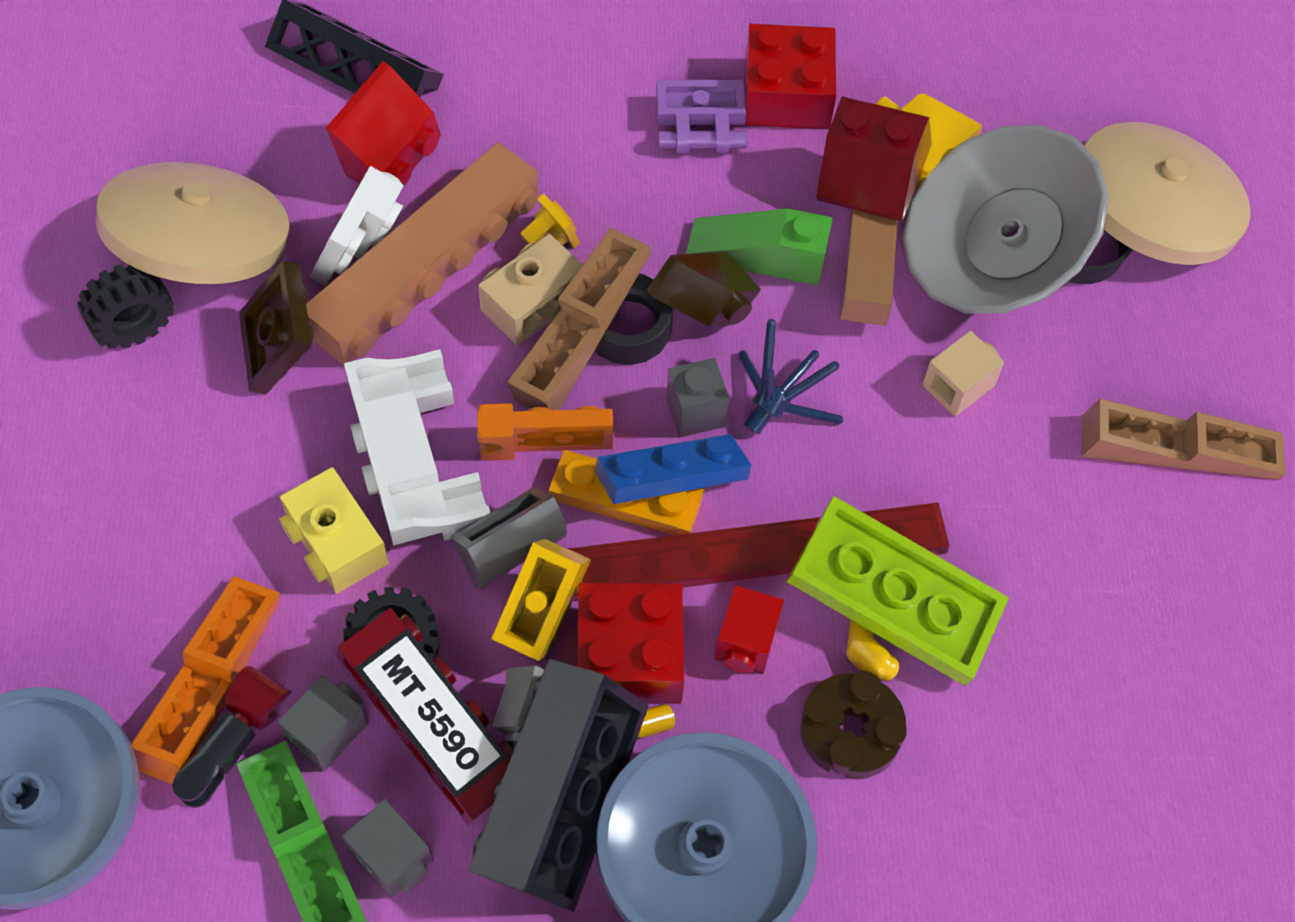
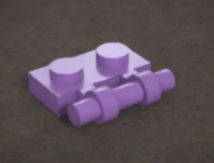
(701, 103)

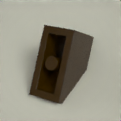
(705, 287)

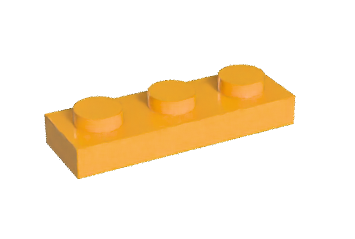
(580, 487)

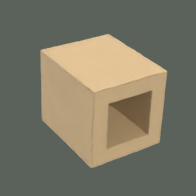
(963, 373)

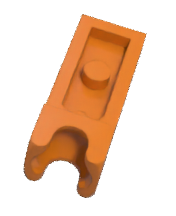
(541, 429)

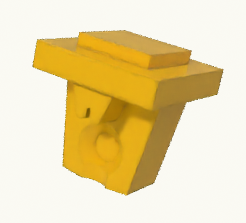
(551, 220)

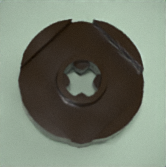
(843, 751)

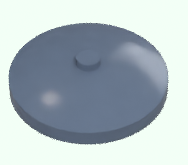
(62, 794)
(706, 834)

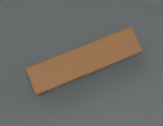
(869, 269)
(585, 314)
(1199, 443)

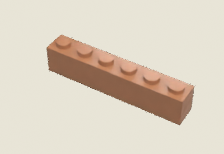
(422, 254)

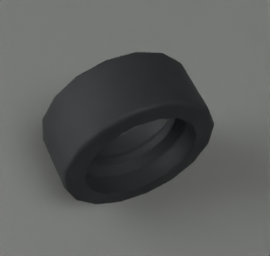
(643, 346)

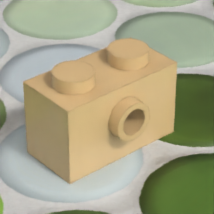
(527, 289)

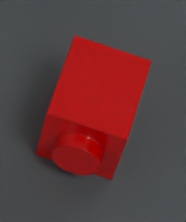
(748, 630)

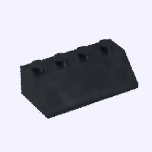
(556, 784)

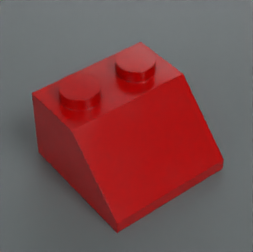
(383, 128)

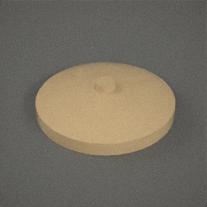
(1169, 194)
(192, 223)

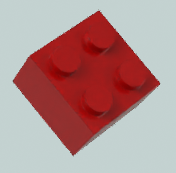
(790, 76)
(634, 637)

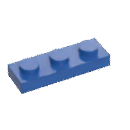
(672, 468)

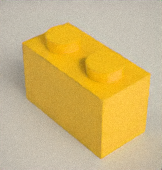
(540, 599)

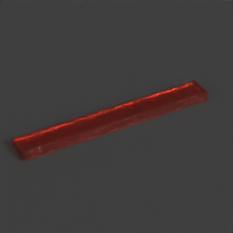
(740, 551)

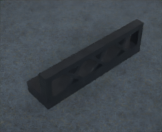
(344, 38)

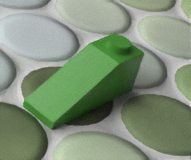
(767, 242)

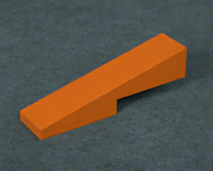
(200, 688)

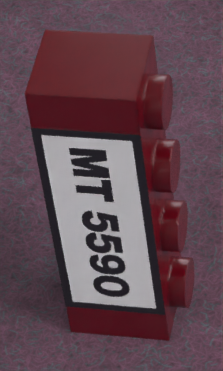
(427, 711)

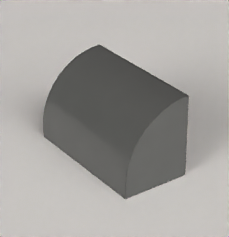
(506, 535)

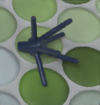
(775, 400)

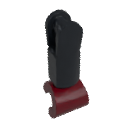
(251, 700)

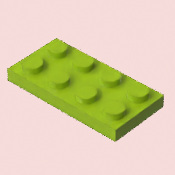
(899, 590)

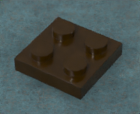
(275, 327)

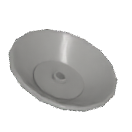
(984, 192)

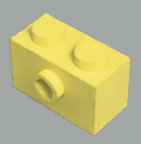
(333, 530)

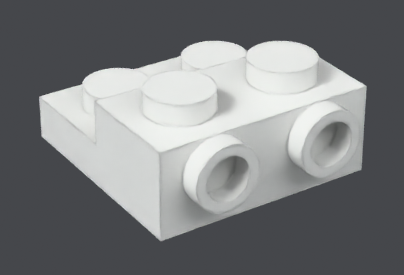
(361, 225)

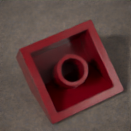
(873, 158)

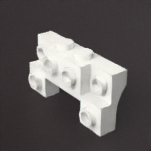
(401, 467)

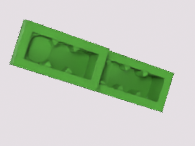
(299, 837)

